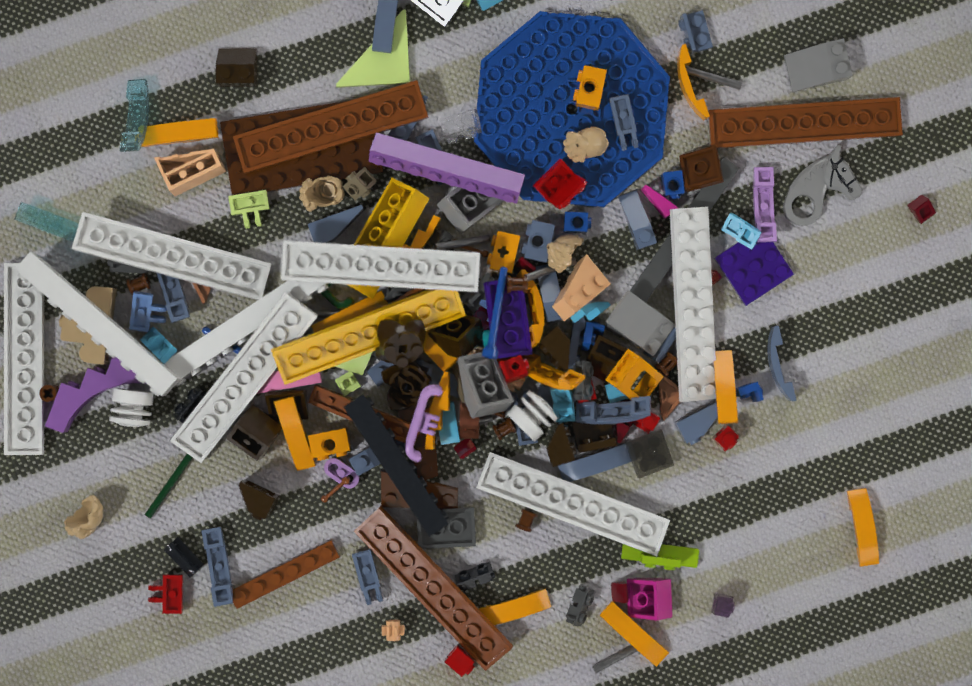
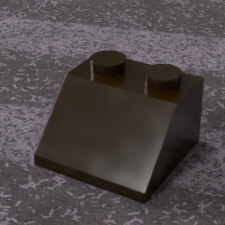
(236, 67)
(458, 336)
(258, 499)

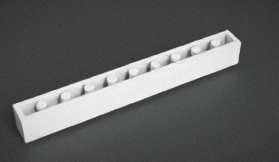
(97, 323)
(236, 329)

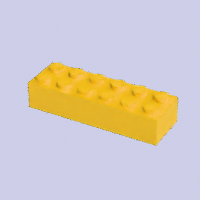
(391, 221)

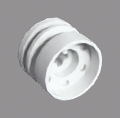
(131, 407)
(532, 415)

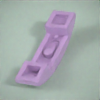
(764, 203)

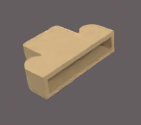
(90, 352)

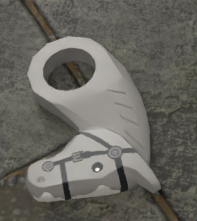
(825, 173)

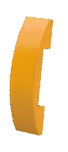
(698, 106)
(536, 310)
(550, 376)
(864, 527)
(517, 607)
(634, 634)

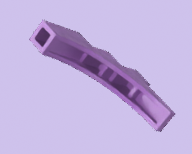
(72, 399)

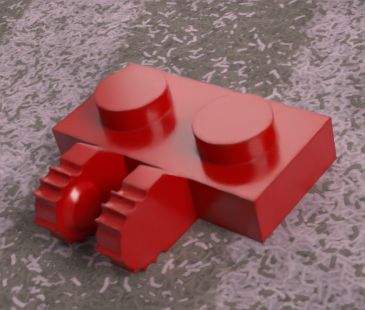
(172, 594)

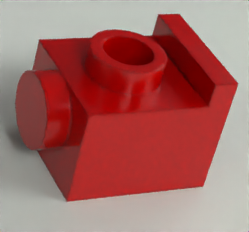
(511, 375)
(647, 423)
(726, 438)

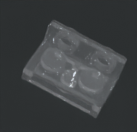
(460, 125)

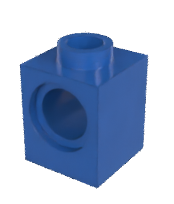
(676, 176)
(570, 228)

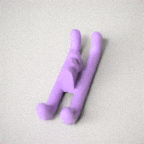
(422, 421)

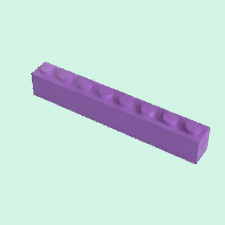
(446, 168)

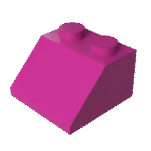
(649, 598)

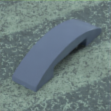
(384, 26)
(174, 297)
(774, 340)
(613, 412)
(595, 463)
(218, 566)

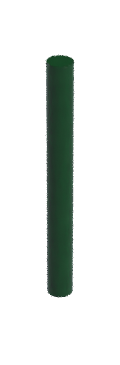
(168, 486)

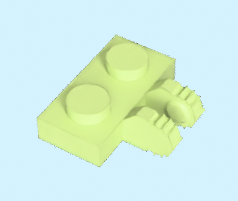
(249, 203)

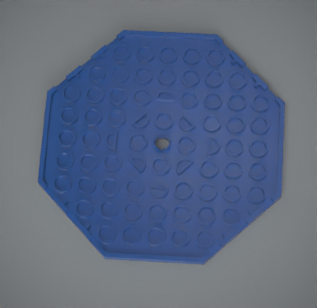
(533, 81)

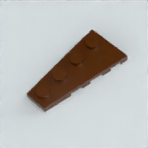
(428, 465)
(391, 497)

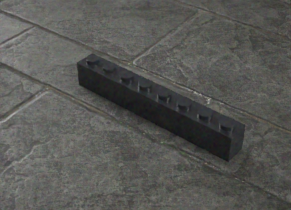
(395, 464)

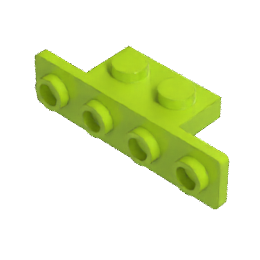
(668, 556)

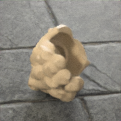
(585, 144)
(321, 192)
(561, 251)
(85, 519)

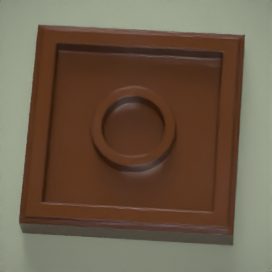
(701, 168)

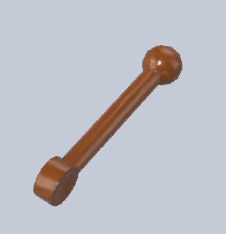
(484, 253)
(345, 480)

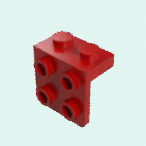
(560, 185)

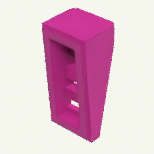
(658, 201)

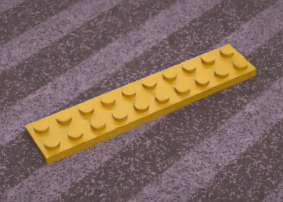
(359, 334)

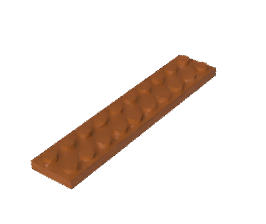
(805, 122)
(330, 127)
(433, 588)

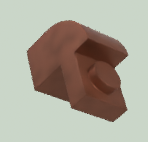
(468, 427)

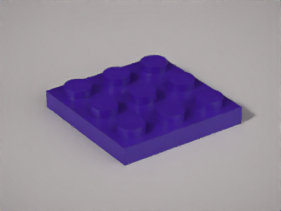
(753, 270)

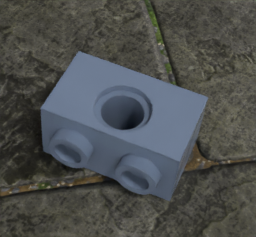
(541, 230)

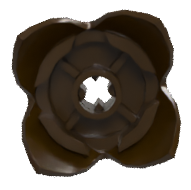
(392, 334)
(401, 394)

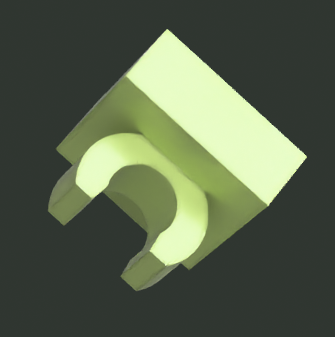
(347, 383)

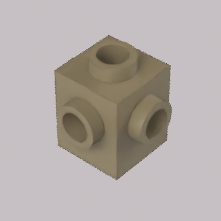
(359, 183)

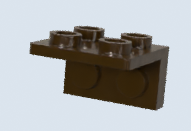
(593, 436)

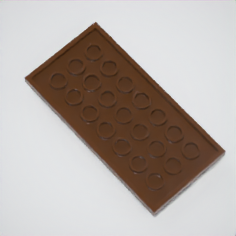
(335, 161)

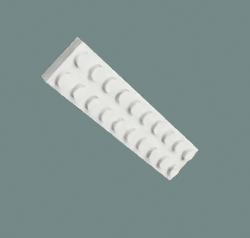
(171, 256)
(380, 266)
(693, 303)
(23, 365)
(242, 378)
(573, 504)

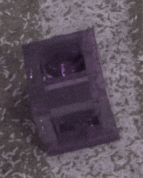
(722, 605)

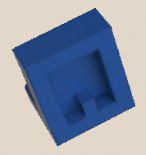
(591, 330)
(751, 389)

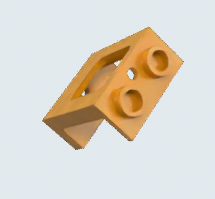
(627, 372)

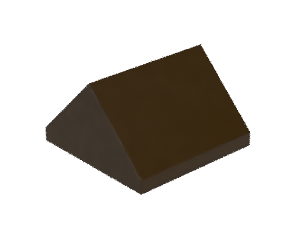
(300, 398)

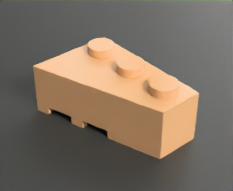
(189, 170)
(581, 287)

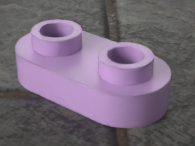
(343, 470)

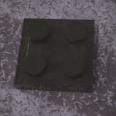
(649, 453)

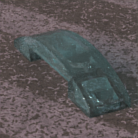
(137, 117)
(46, 221)

